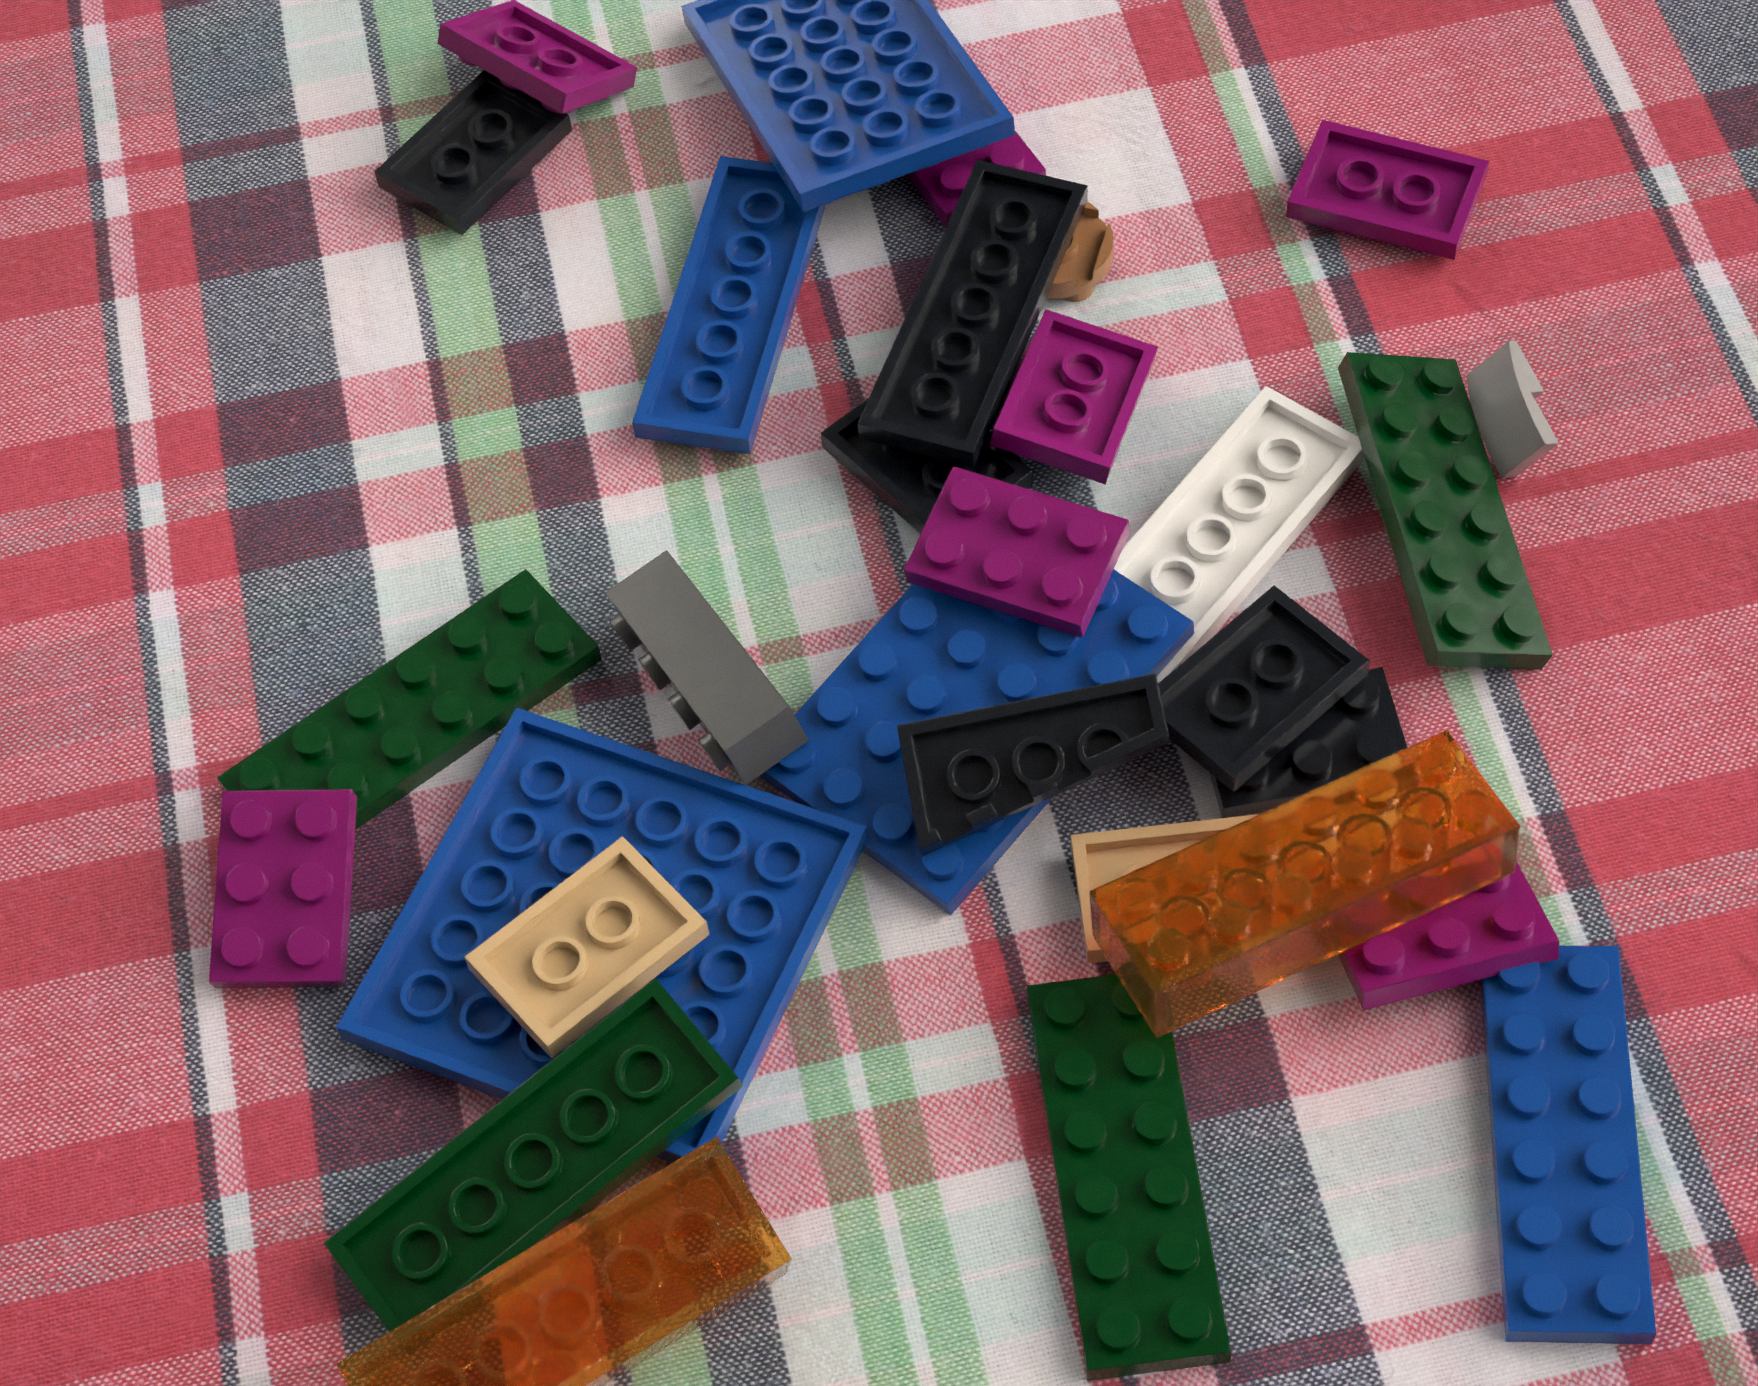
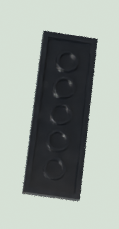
(973, 314)

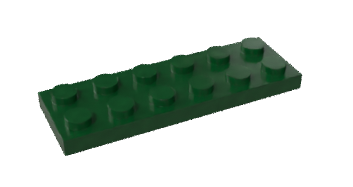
(1443, 513)
(428, 702)
(536, 1157)
(1126, 1183)

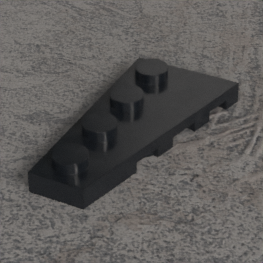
(1012, 755)

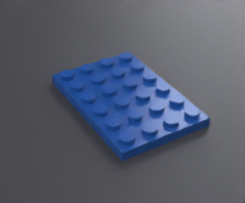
(848, 88)
(945, 659)

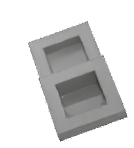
(1506, 410)

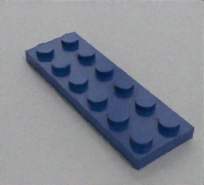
(729, 312)
(1566, 1152)

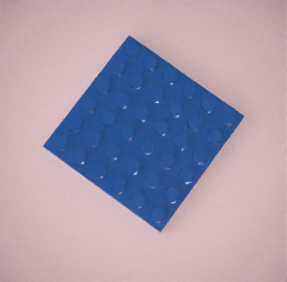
(536, 815)

